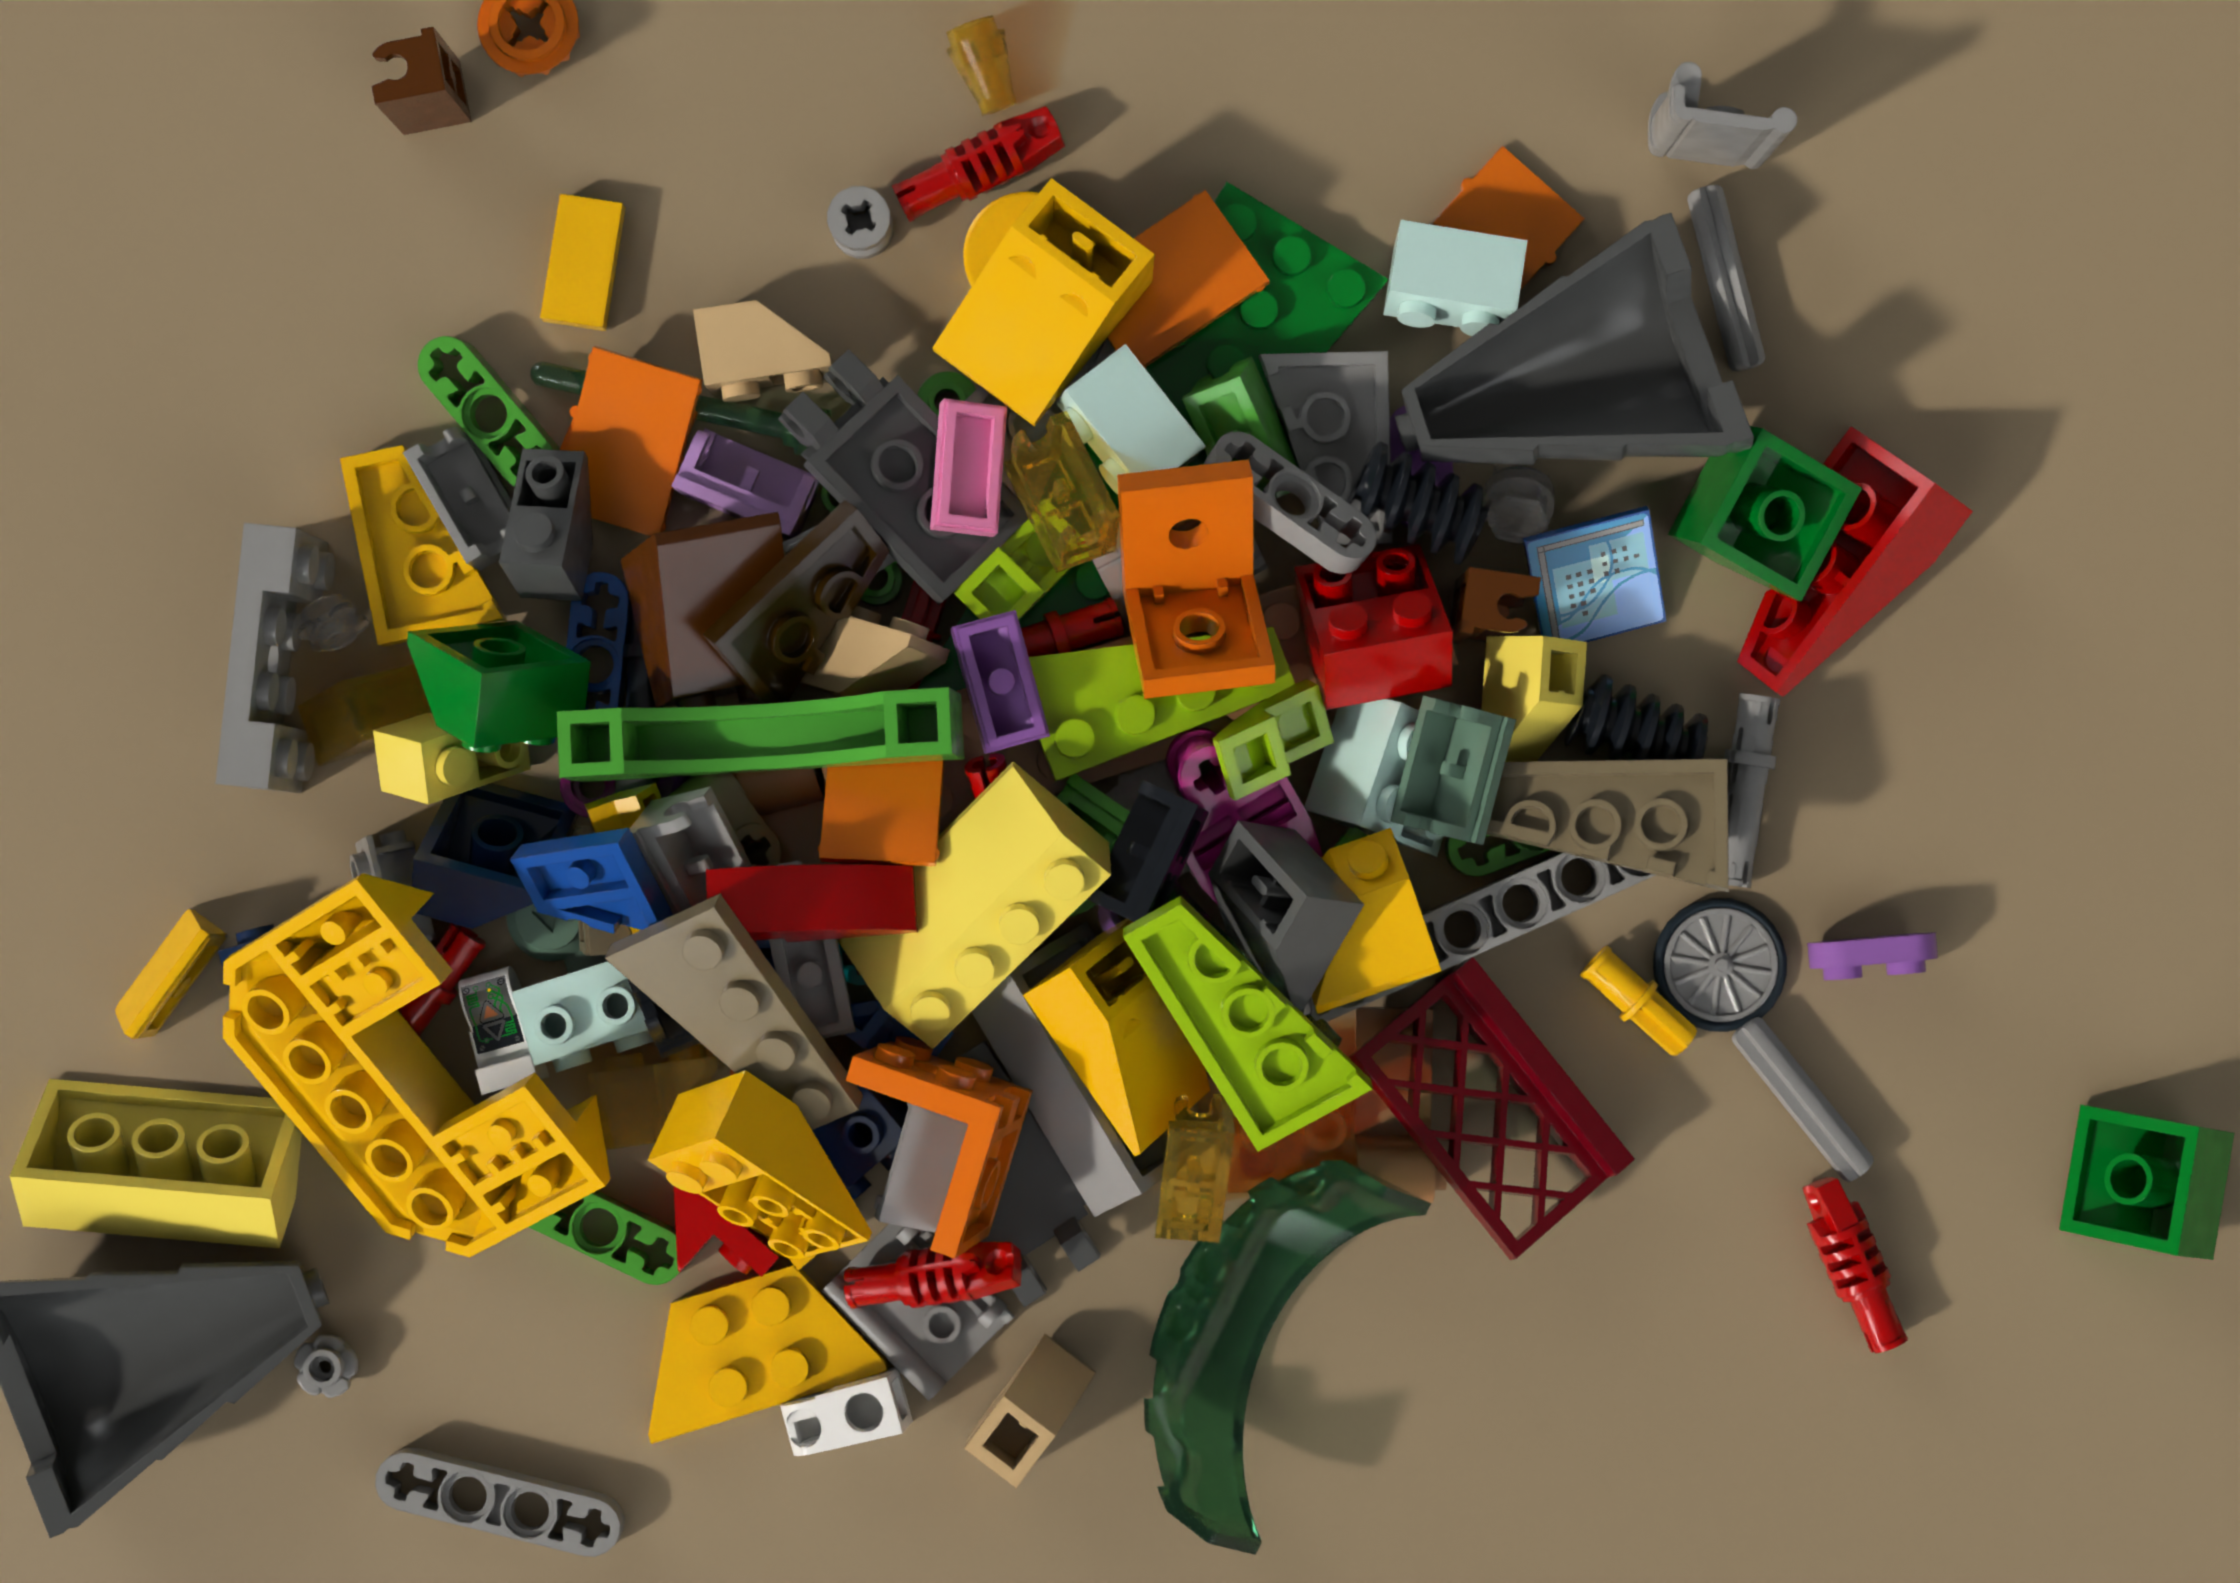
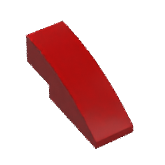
(818, 900)

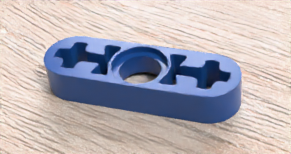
(615, 619)

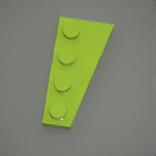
(1100, 711)
(1247, 1034)

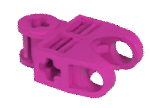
(1270, 805)

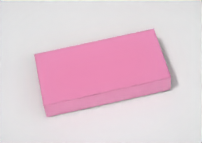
(968, 467)

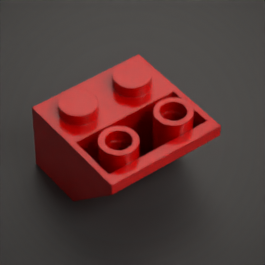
(1375, 628)

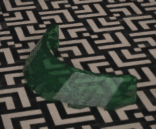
(1220, 1320)

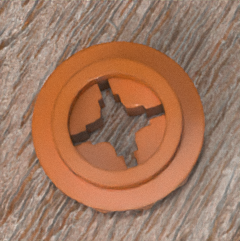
(530, 56)

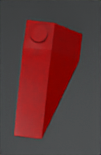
(1882, 547)

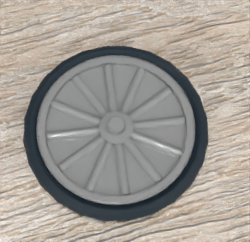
(1720, 963)

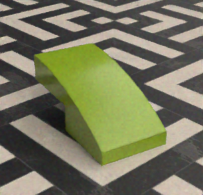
(1010, 577)
(1270, 736)

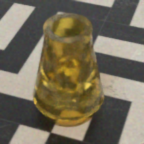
(983, 62)

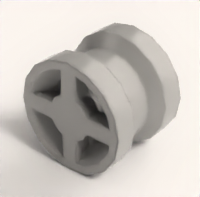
(869, 231)

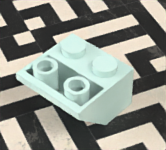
(1364, 769)

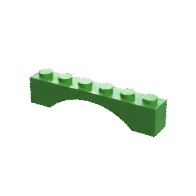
(761, 737)

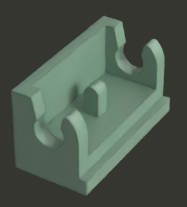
(1453, 770)

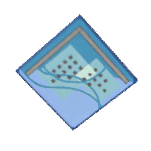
(1597, 577)

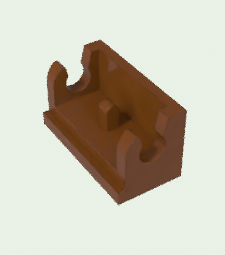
(430, 91)
(1484, 602)

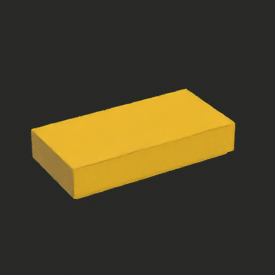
(582, 262)

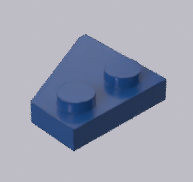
(592, 880)

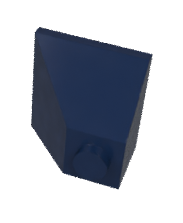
(471, 848)

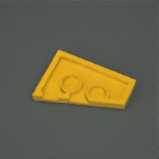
(406, 553)

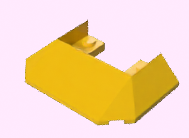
(329, 1046)

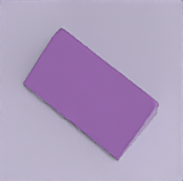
(999, 681)

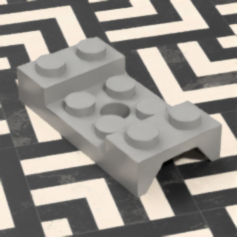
(274, 574)

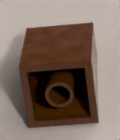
(681, 588)

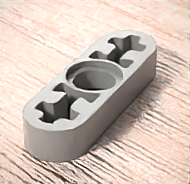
(1316, 498)

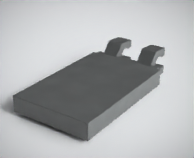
(884, 466)
(1036, 1199)

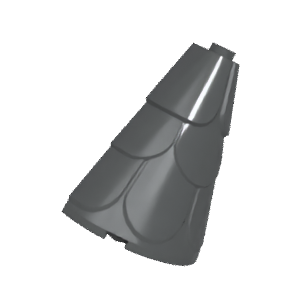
(1585, 371)
(134, 1362)

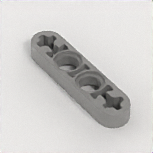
(498, 1511)

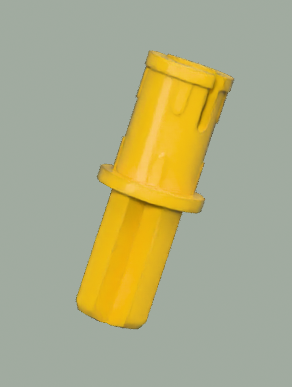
(1639, 1001)

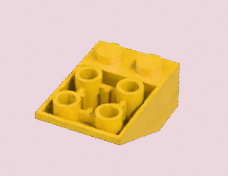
(1045, 302)
(1119, 1037)
(759, 1166)

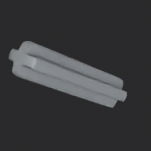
(1726, 278)
(1802, 1099)

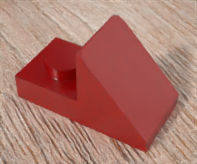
(697, 1224)

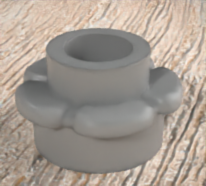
(342, 1360)

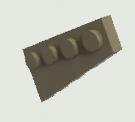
(1622, 812)
(734, 1003)

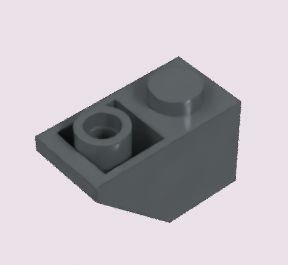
(549, 526)

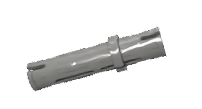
(1747, 777)

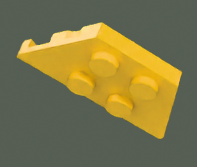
(753, 1350)

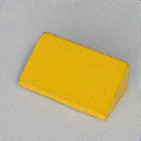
(168, 975)

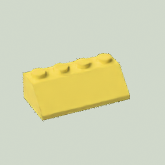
(998, 890)
(158, 1164)

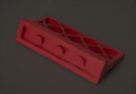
(1533, 1074)

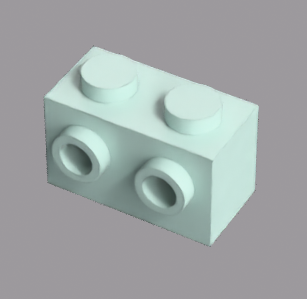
(1453, 277)
(1128, 419)
(579, 1013)

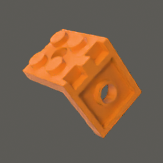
(1192, 579)
(964, 1093)

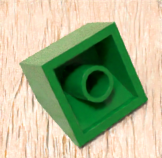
(1766, 513)
(498, 682)
(2147, 1182)

